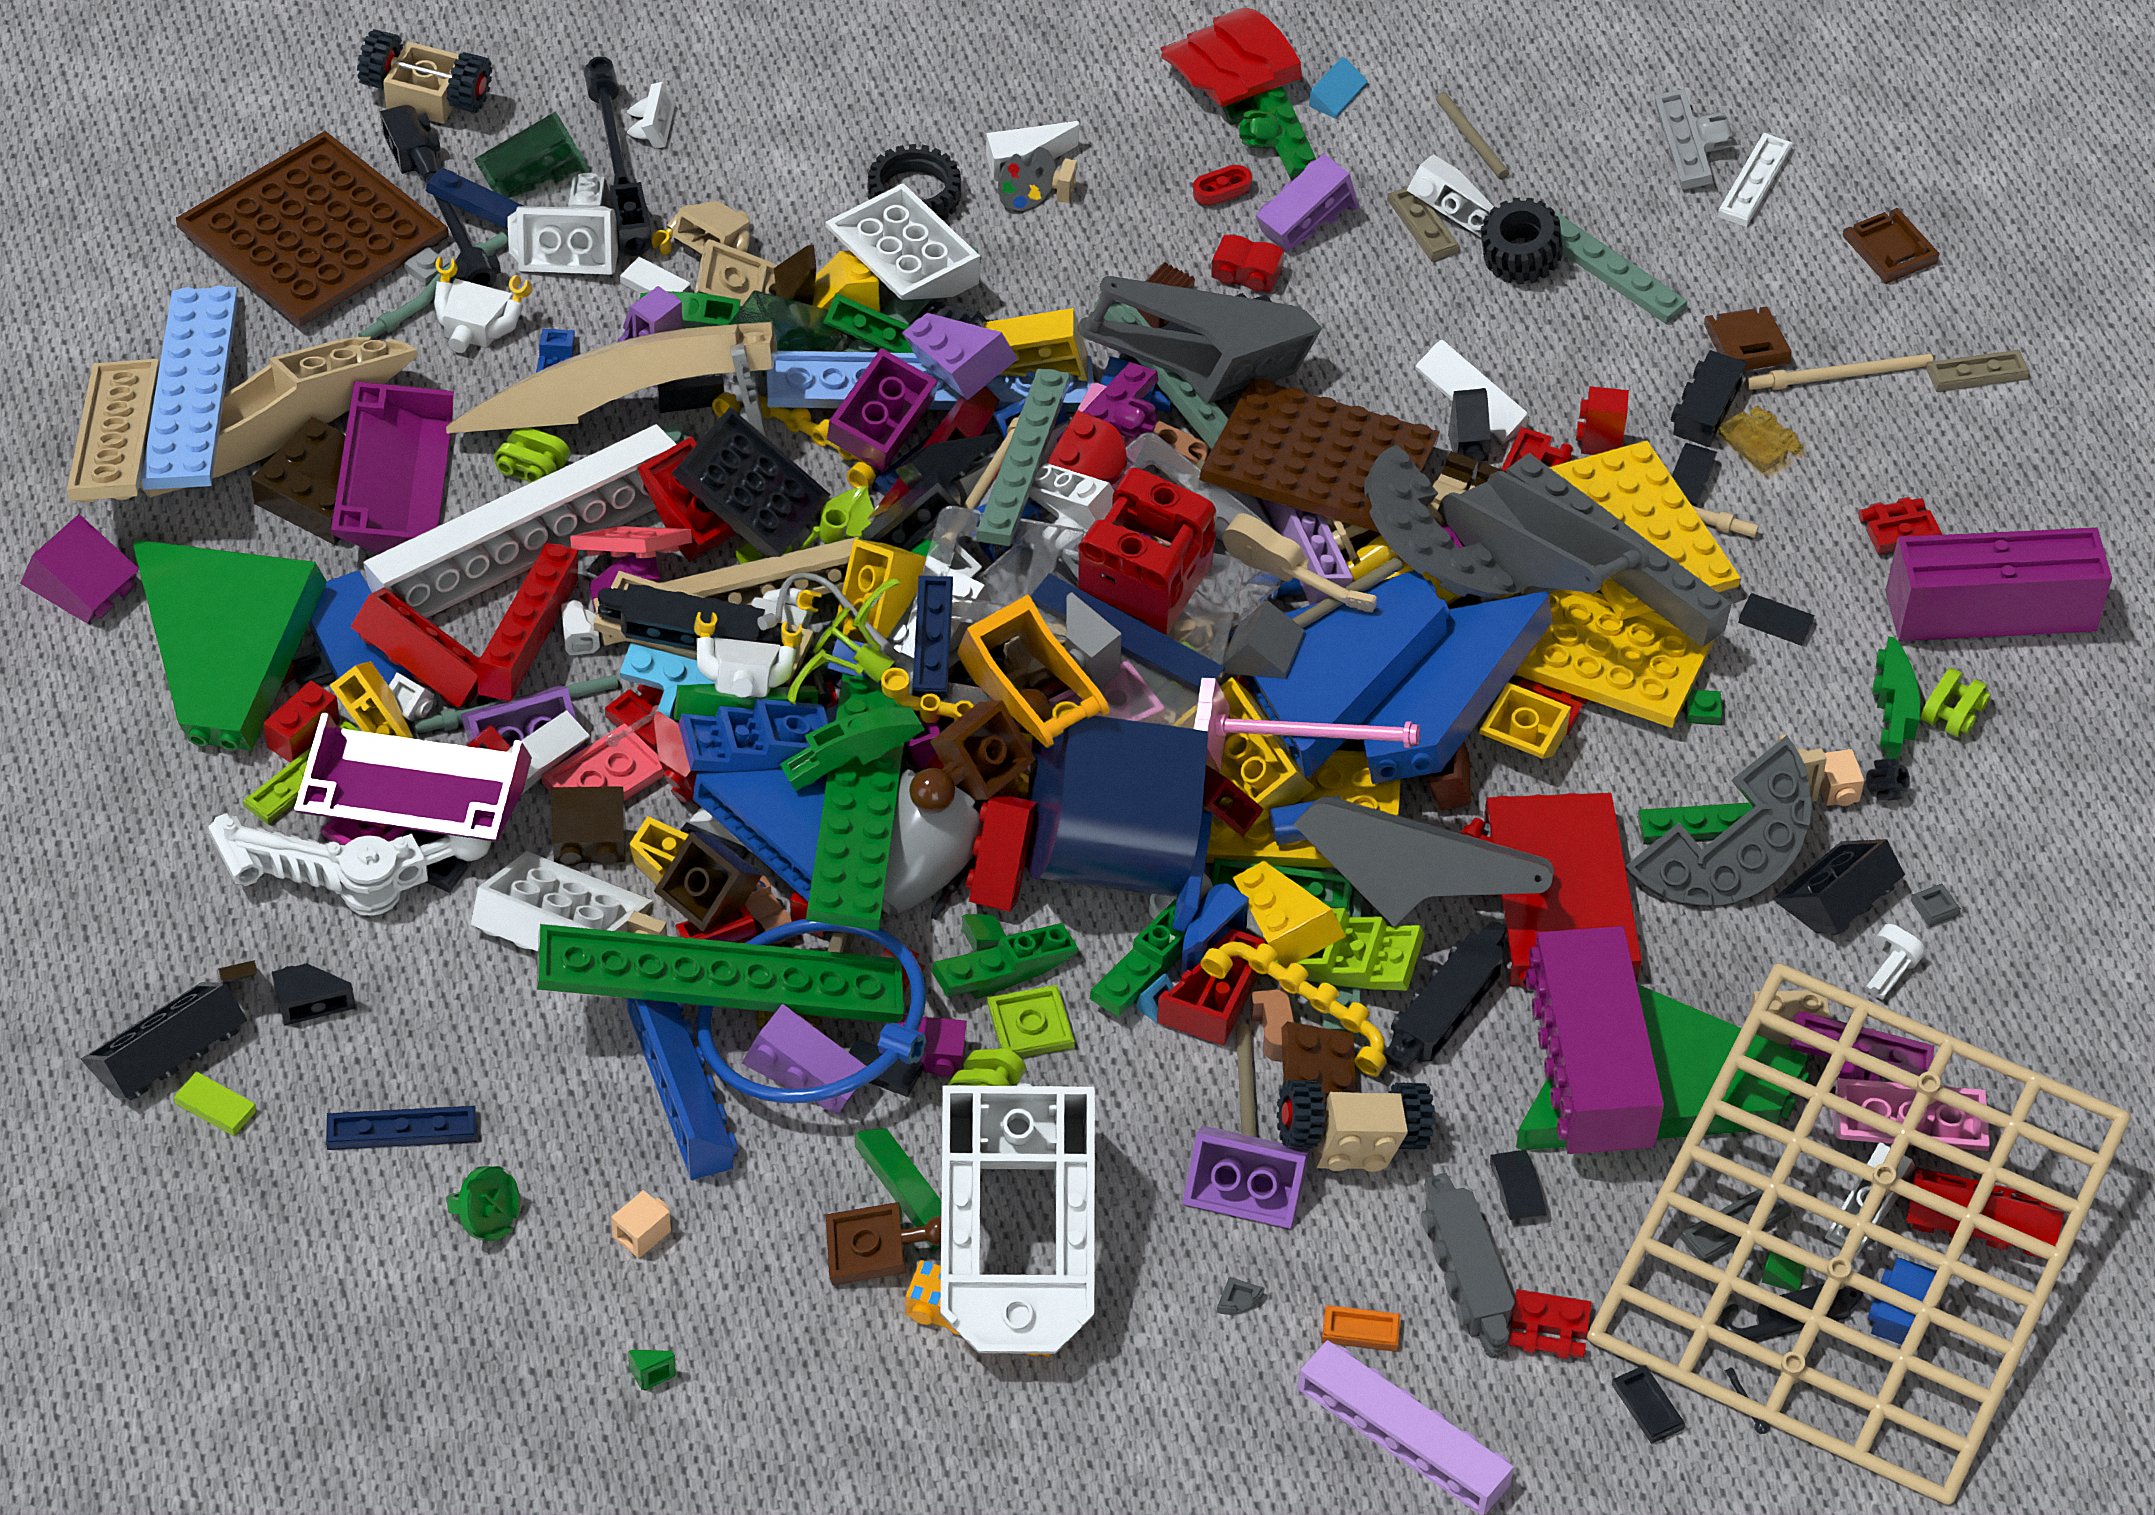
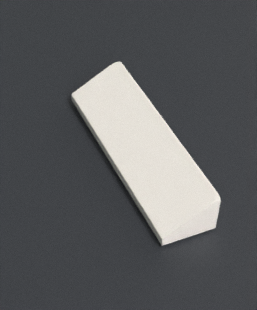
(1452, 373)

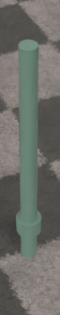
(450, 719)

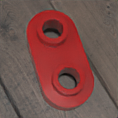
(1222, 184)

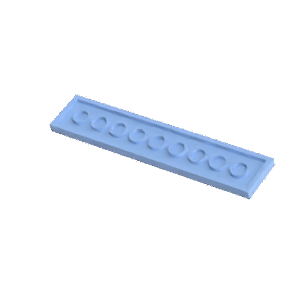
(826, 379)
(190, 388)

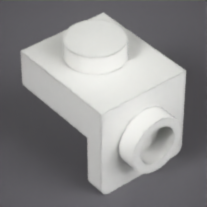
(412, 698)

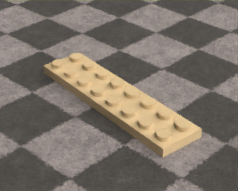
(113, 431)

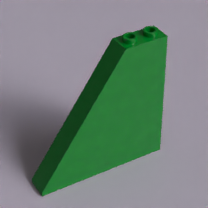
(226, 633)
(1687, 1059)

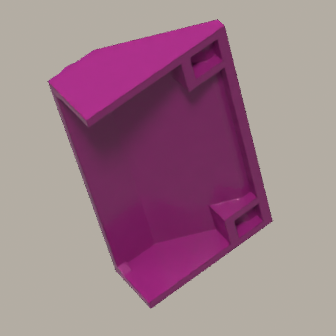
(392, 465)
(411, 782)

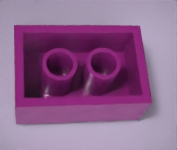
(882, 410)

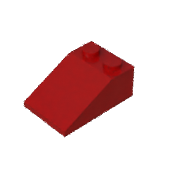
(679, 506)

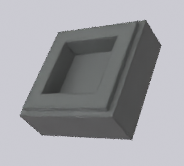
(1935, 904)

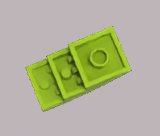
(1368, 956)

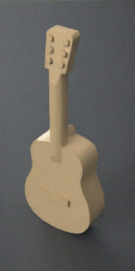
(1268, 551)

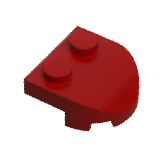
(1091, 449)

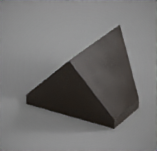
(797, 276)

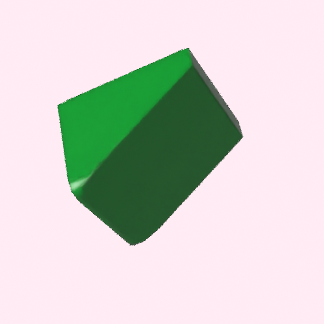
(982, 931)
(1782, 1272)
(651, 1367)

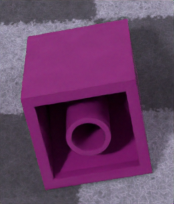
(80, 571)

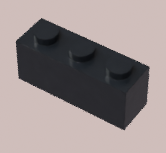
(1708, 398)
(914, 513)

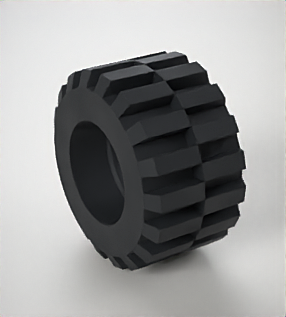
(1517, 221)

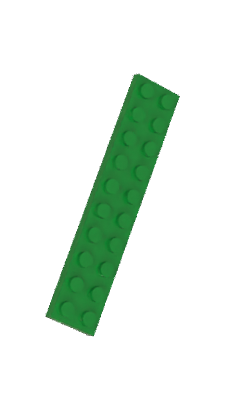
(855, 824)
(719, 973)

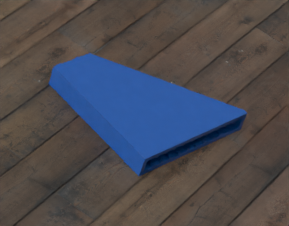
(1352, 662)
(1456, 683)
(769, 816)

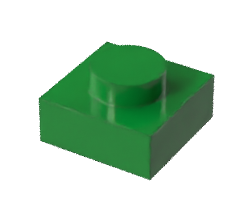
(1703, 707)

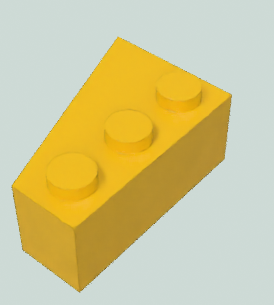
(1044, 342)
(656, 847)
(1288, 914)

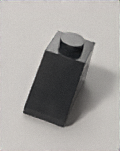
(1470, 424)
(310, 993)

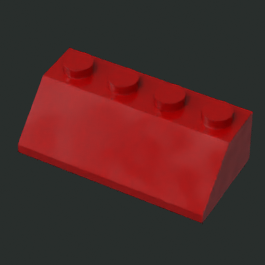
(2003, 1205)

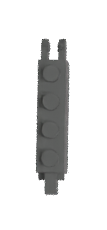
(1469, 1262)

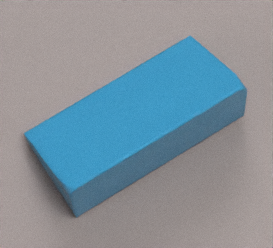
(1337, 88)

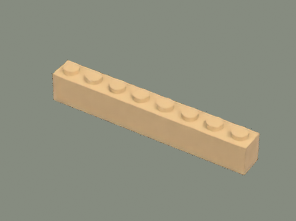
(755, 578)

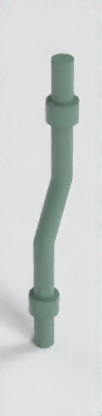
(390, 321)

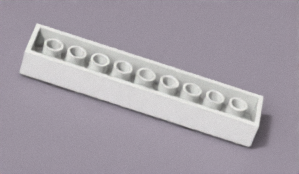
(512, 530)

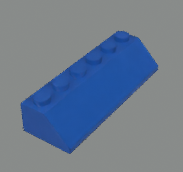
(683, 1086)

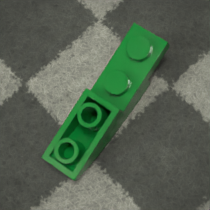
(705, 309)
(1897, 696)
(705, 700)
(860, 735)
(1152, 956)
(1010, 963)

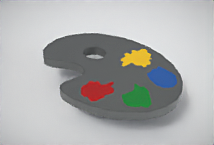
(1018, 183)

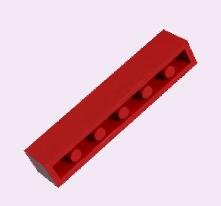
(527, 622)

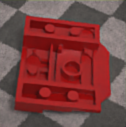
(1235, 57)

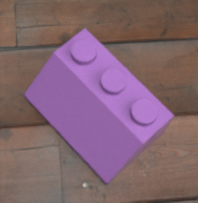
(520, 716)
(1245, 1176)

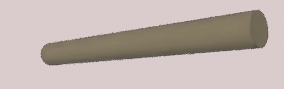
(1472, 135)
(1360, 585)
(1245, 1076)

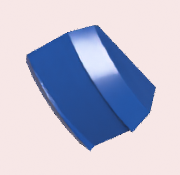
(1216, 915)

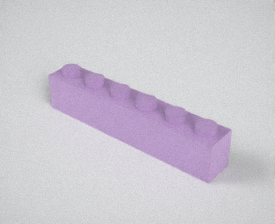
(1316, 542)
(1405, 1427)

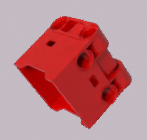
(1149, 578)

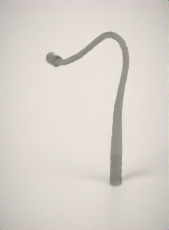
(771, 620)

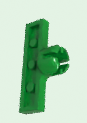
(1279, 128)

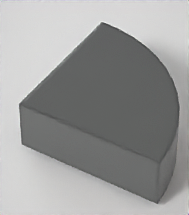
(1239, 1296)

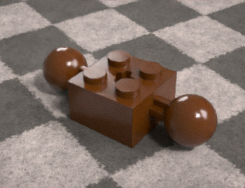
(978, 754)

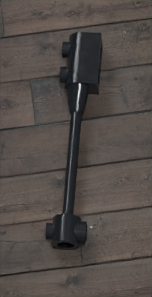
(416, 151)
(625, 196)

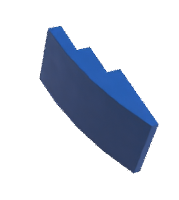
(334, 636)
(749, 737)

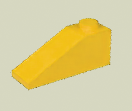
(371, 701)

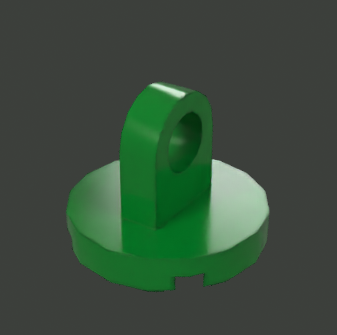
(486, 1203)

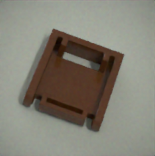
(1887, 244)
(1747, 331)

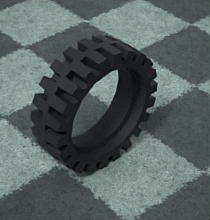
(919, 161)

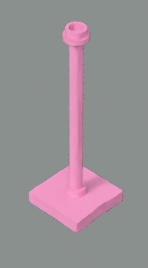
(1214, 713)

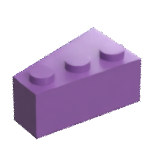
(1307, 202)
(653, 314)
(959, 352)
(801, 1056)

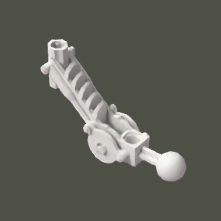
(364, 871)

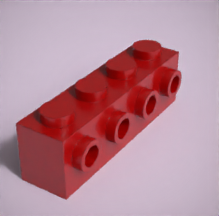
(418, 647)

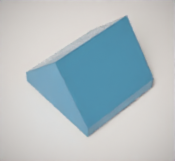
(1149, 998)

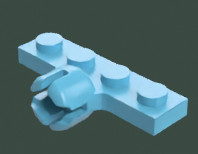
(662, 672)

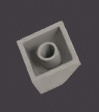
(1092, 642)

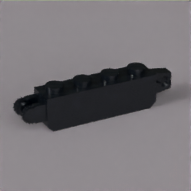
(670, 617)
(1447, 998)

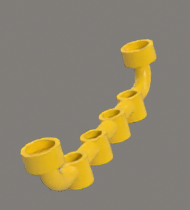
(799, 419)
(896, 685)
(1293, 980)

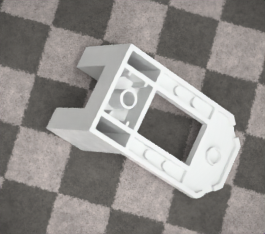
(1017, 1131)

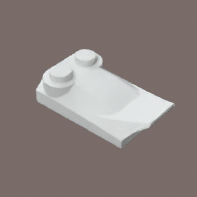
(564, 239)

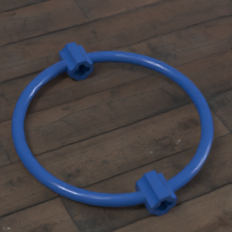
(895, 1040)

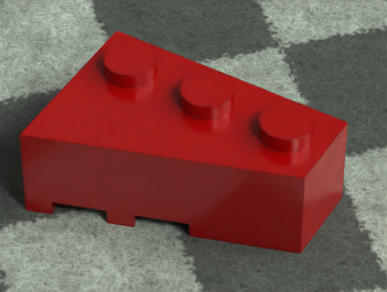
(1210, 1004)

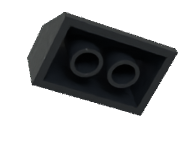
(1842, 885)

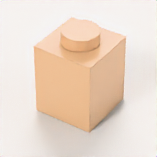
(1841, 779)
(641, 1223)

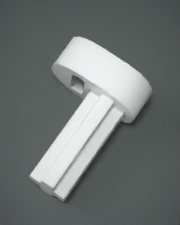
(1903, 953)

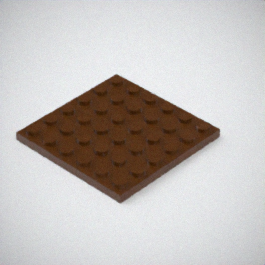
(312, 228)
(1309, 451)

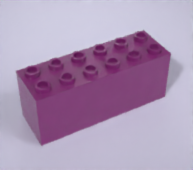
(1998, 584)
(1594, 1040)

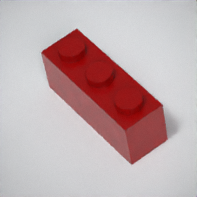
(1001, 851)

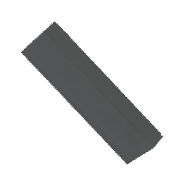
(1710, 1241)

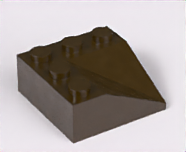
(303, 479)

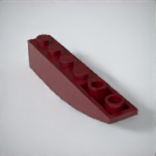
(964, 420)

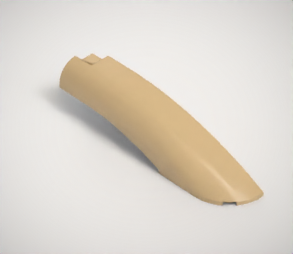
(603, 374)
(291, 390)

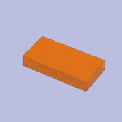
(1361, 1328)

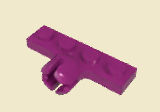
(1123, 403)
(1893, 1049)

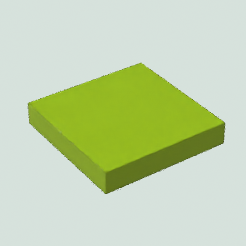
(1031, 1021)

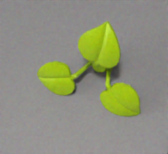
(840, 517)
(869, 659)

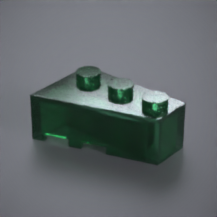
(531, 157)
(795, 323)

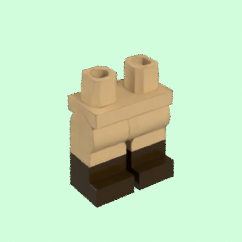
(1458, 477)

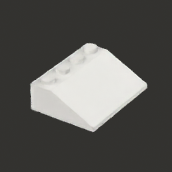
(907, 246)
(549, 893)

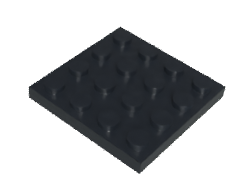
(751, 484)

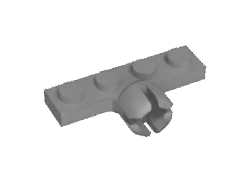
(1691, 137)

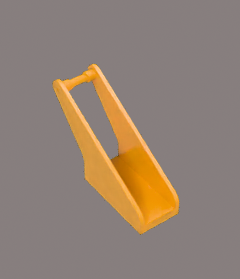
(1024, 620)

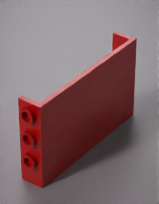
(1588, 863)

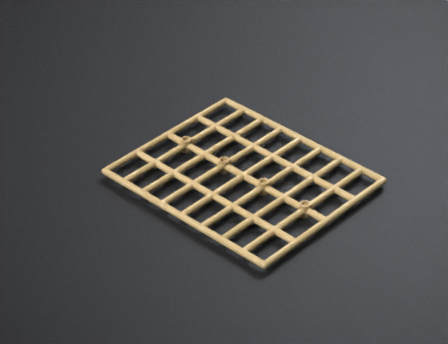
(1838, 1269)

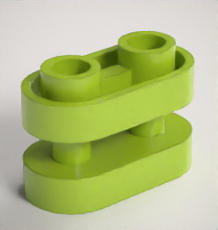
(531, 454)
(1962, 716)
(990, 1068)

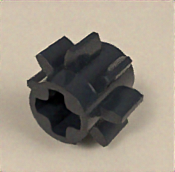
(1887, 779)

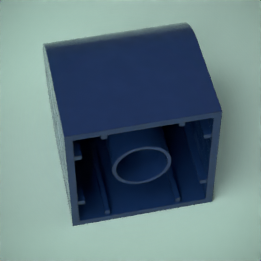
(1117, 805)

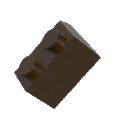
(588, 825)
(707, 881)

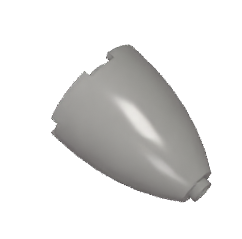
(926, 848)

